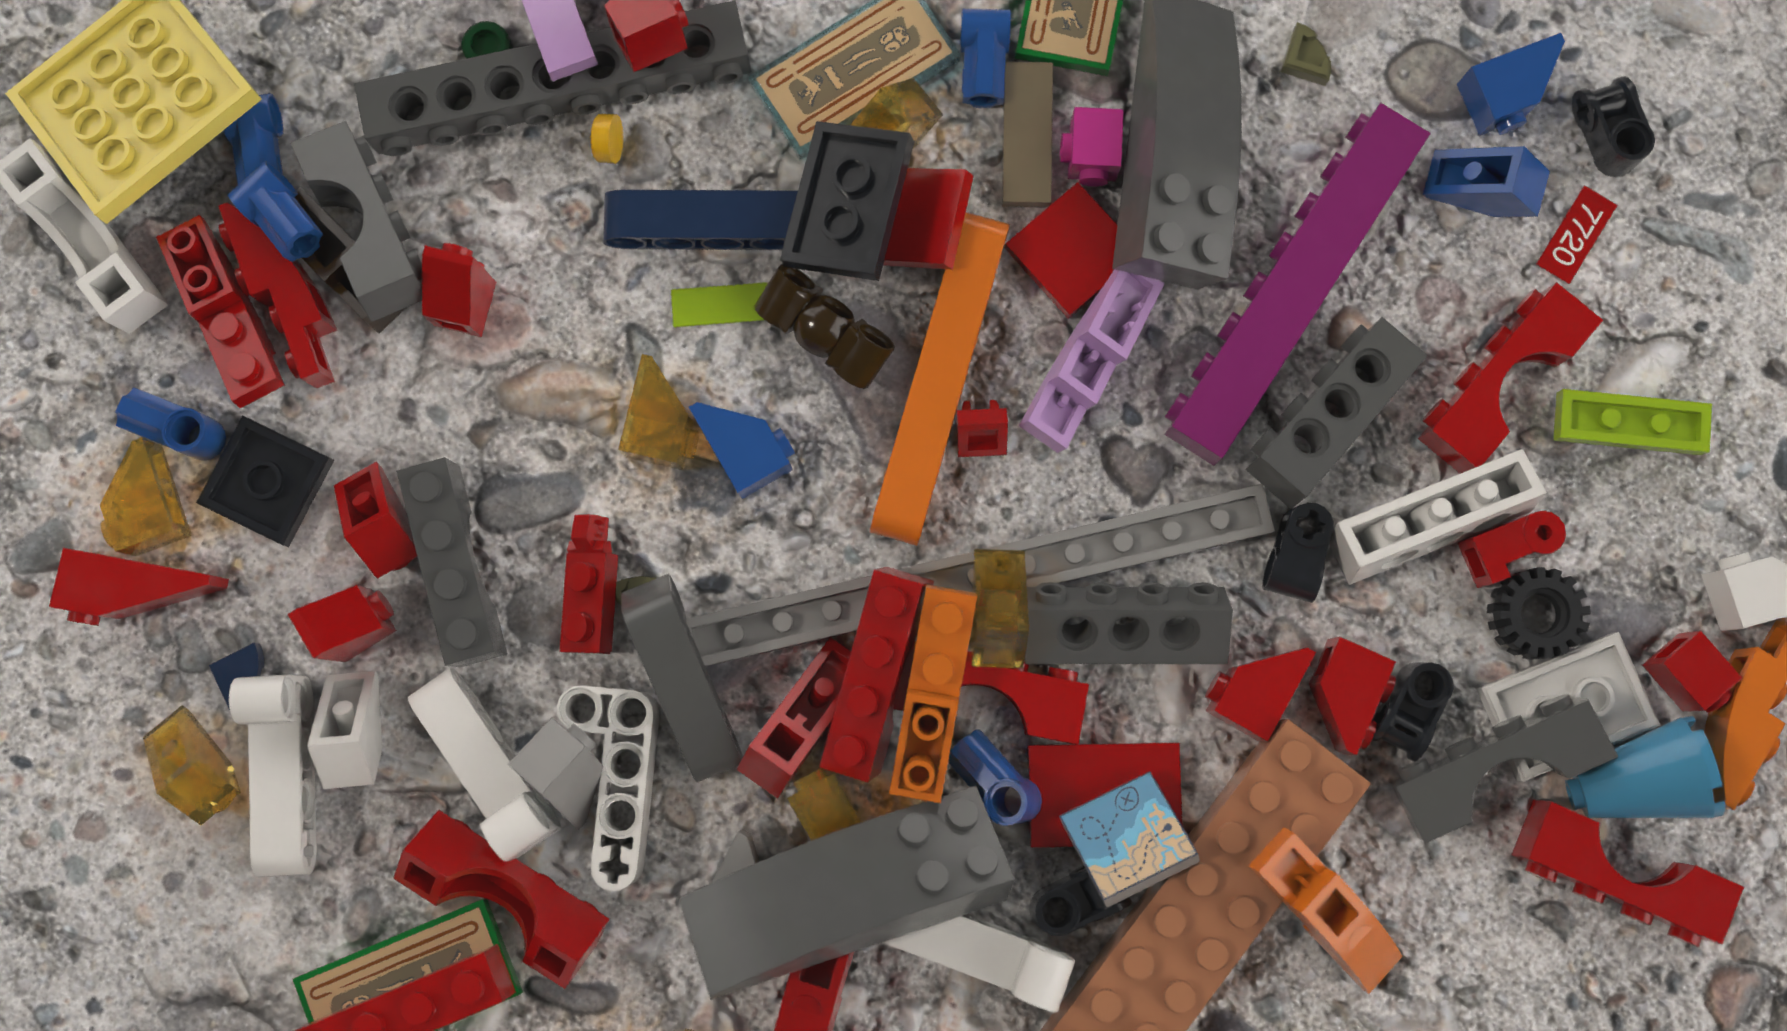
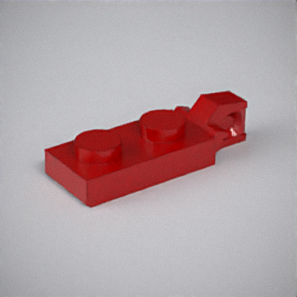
(589, 588)

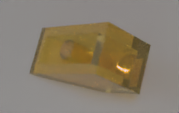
(901, 108)
(656, 421)
(143, 502)
(190, 767)

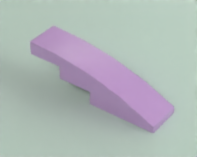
(560, 36)
(1089, 357)

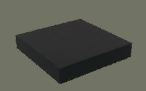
(265, 481)

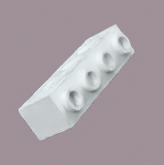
(1436, 516)

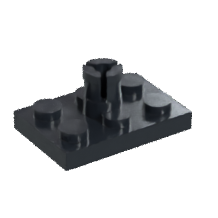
(847, 200)

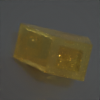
(1001, 609)
(823, 804)

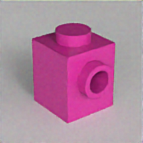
(1093, 145)

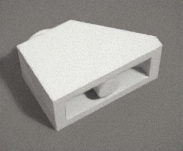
(1747, 591)
(347, 731)

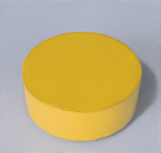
(607, 138)

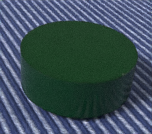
(484, 39)

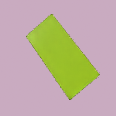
(716, 304)

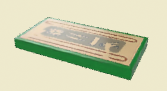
(1070, 33)
(402, 960)

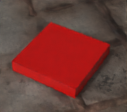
(929, 218)
(1067, 249)

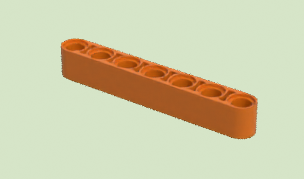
(939, 381)

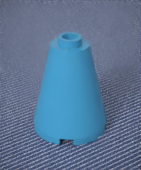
(1653, 777)

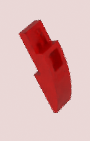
(285, 285)
(222, 311)
(814, 996)

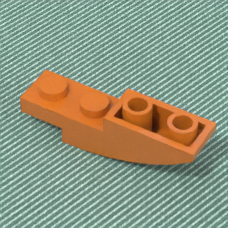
(933, 693)
(1743, 729)
(1327, 909)

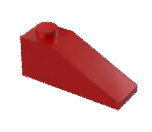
(120, 588)
(797, 722)

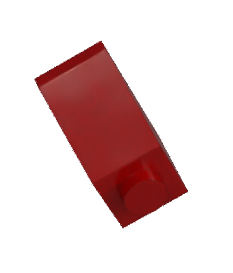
(375, 521)
(344, 623)
(1258, 692)

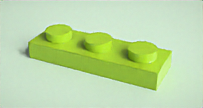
(1632, 422)

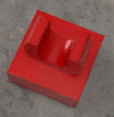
(982, 430)

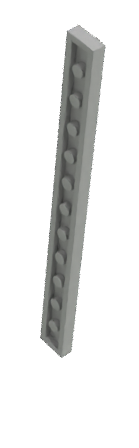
(1048, 558)

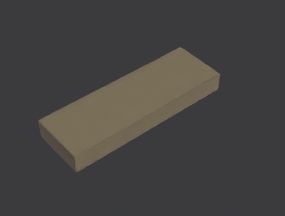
(1027, 135)

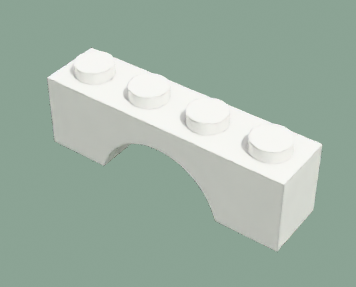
(103, 264)

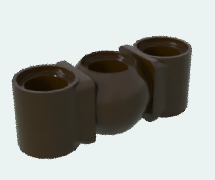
(824, 326)

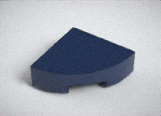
(242, 663)

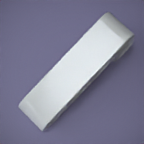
(480, 758)
(280, 771)
(613, 785)
(996, 955)

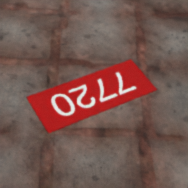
(1576, 234)

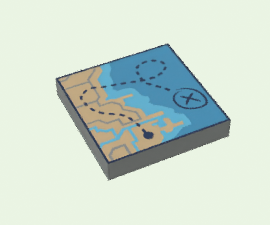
(1129, 839)

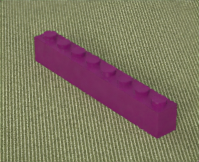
(1296, 284)

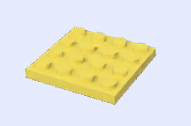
(131, 101)

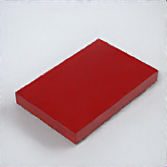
(1084, 771)

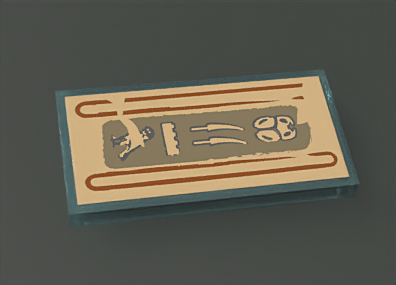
(847, 64)

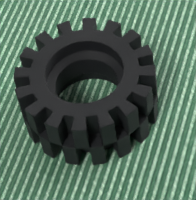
(1567, 608)

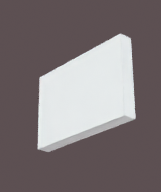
(1593, 672)

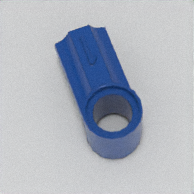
(984, 45)
(256, 137)
(270, 204)
(170, 424)
(986, 768)

